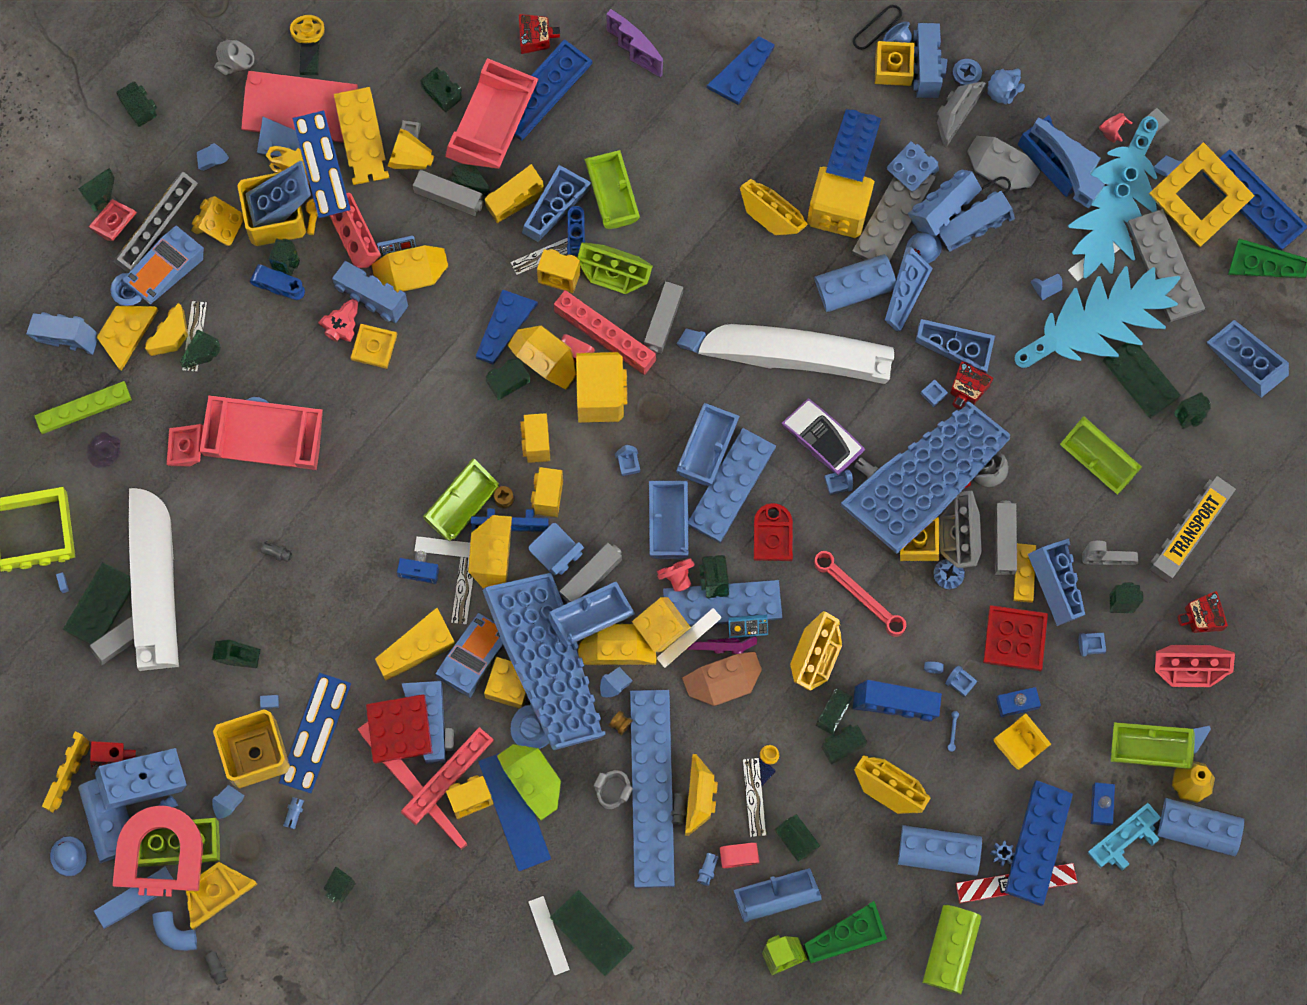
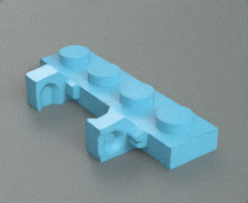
(1113, 845)

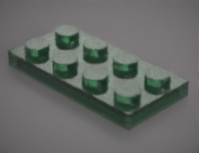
(1142, 379)
(99, 604)
(591, 933)

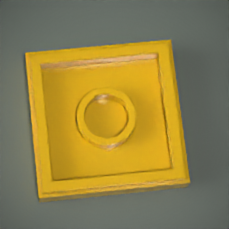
(373, 346)

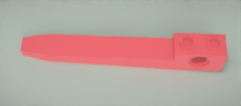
(408, 780)

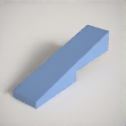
(127, 902)

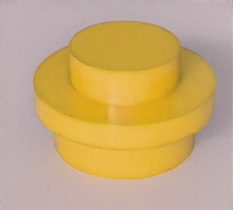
(769, 754)

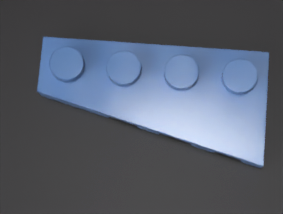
(276, 135)
(909, 283)

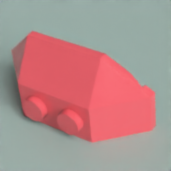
(1193, 665)

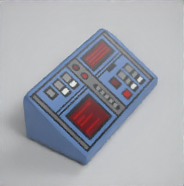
(396, 245)

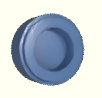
(933, 667)

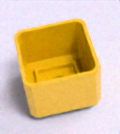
(839, 204)
(290, 229)
(601, 387)
(239, 737)

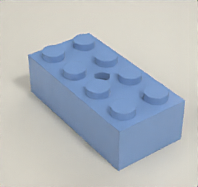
(121, 781)

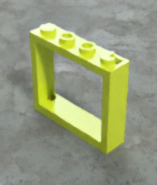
(43, 558)

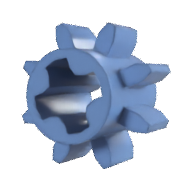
(998, 857)

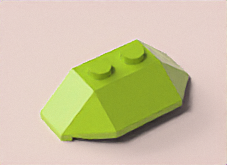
(613, 267)
(532, 778)

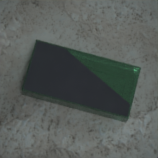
(309, 58)

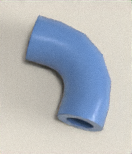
(172, 936)

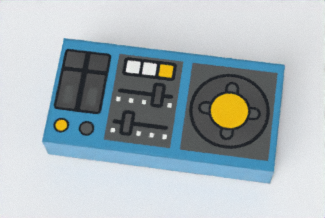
(748, 626)

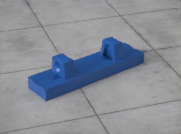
(526, 524)

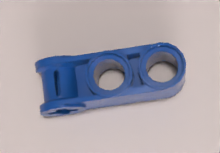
(575, 225)
(277, 282)

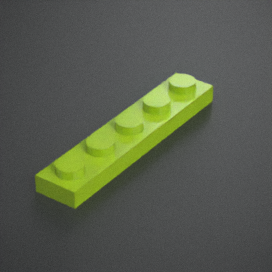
(83, 407)

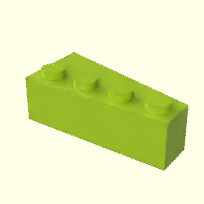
(783, 953)

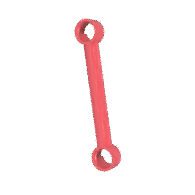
(860, 593)

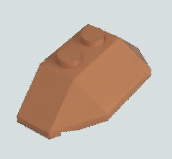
(724, 679)

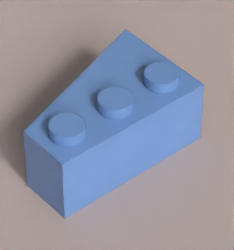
(62, 330)

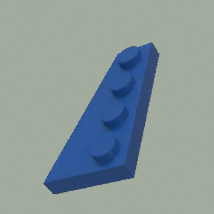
(740, 73)
(505, 321)

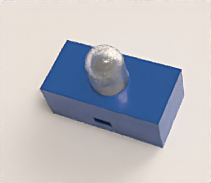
(418, 569)
(1018, 702)
(1102, 804)

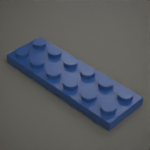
(555, 78)
(853, 145)
(1265, 209)
(1038, 843)

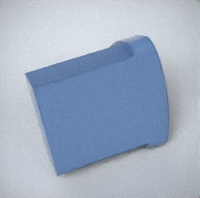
(211, 156)
(1166, 166)
(1047, 287)
(691, 340)
(628, 460)
(839, 483)
(1091, 643)
(961, 681)
(614, 683)
(226, 802)

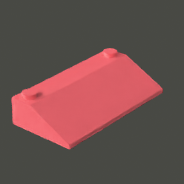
(289, 97)
(491, 116)
(262, 432)

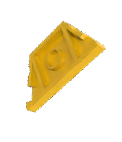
(124, 331)
(217, 890)

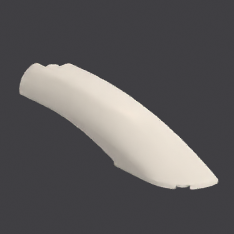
(800, 351)
(152, 581)

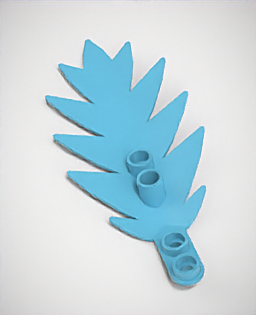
(1124, 181)
(1102, 316)

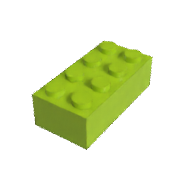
(163, 847)

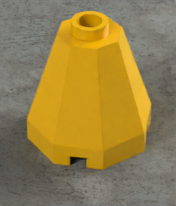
(410, 153)
(1193, 783)

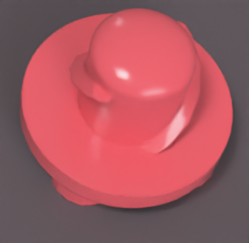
(677, 574)

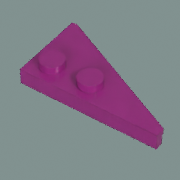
(725, 644)

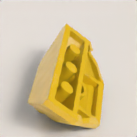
(771, 209)
(411, 267)
(544, 354)
(490, 551)
(616, 646)
(817, 651)
(891, 786)
(700, 795)

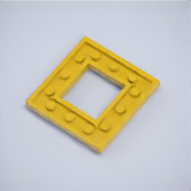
(1201, 159)

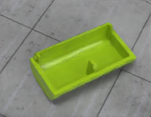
(612, 190)
(1101, 455)
(461, 500)
(1153, 745)
(952, 949)

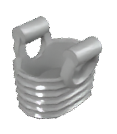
(234, 55)
(612, 788)

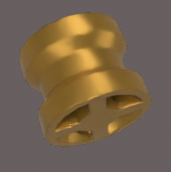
(503, 501)
(620, 722)

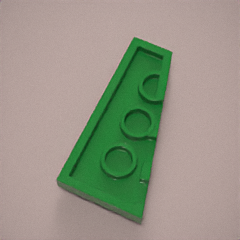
(1264, 261)
(850, 934)

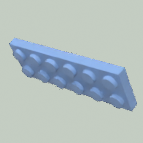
(731, 485)
(743, 600)

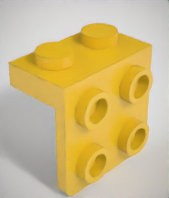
(218, 220)
(1022, 742)

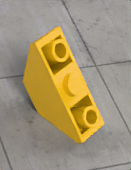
(169, 334)

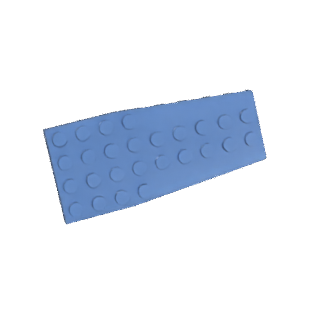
(926, 477)
(545, 667)

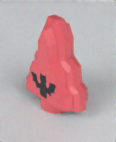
(341, 322)

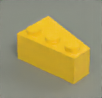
(515, 194)

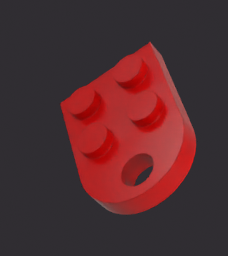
(773, 535)

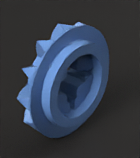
(964, 65)
(940, 575)

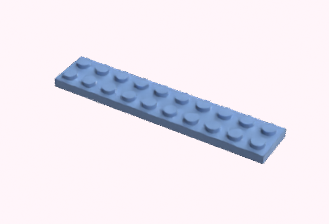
(652, 789)

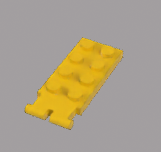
(361, 134)

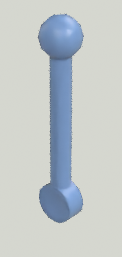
(951, 747)

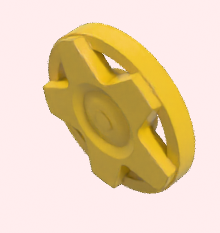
(307, 30)

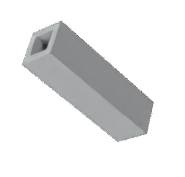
(448, 193)
(663, 317)
(1005, 538)
(592, 573)
(113, 642)

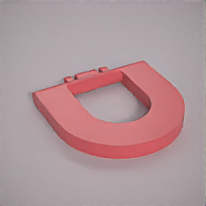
(129, 845)

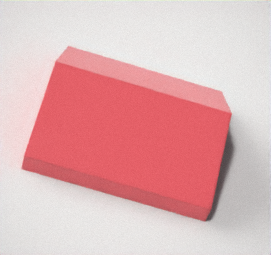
(112, 220)
(184, 445)

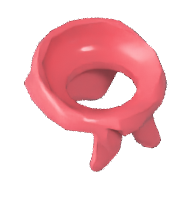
(1110, 127)

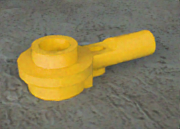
(311, 210)

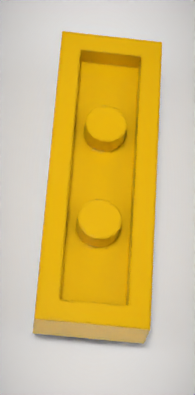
(1024, 575)

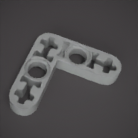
(1097, 554)

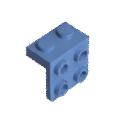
(913, 166)
(555, 549)

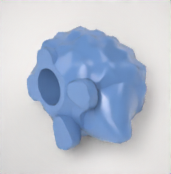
(1005, 85)

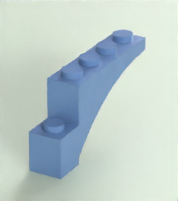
(1076, 160)

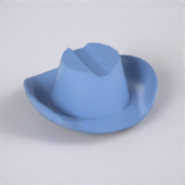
(527, 729)

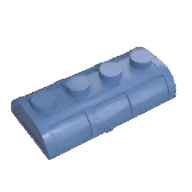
(855, 283)
(707, 445)
(668, 519)
(590, 614)
(103, 824)
(1201, 827)
(940, 850)
(777, 895)

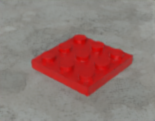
(1015, 638)
(399, 728)

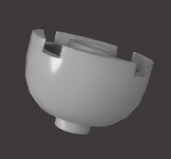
(993, 472)

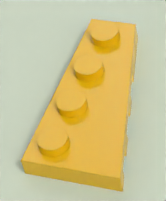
(65, 772)

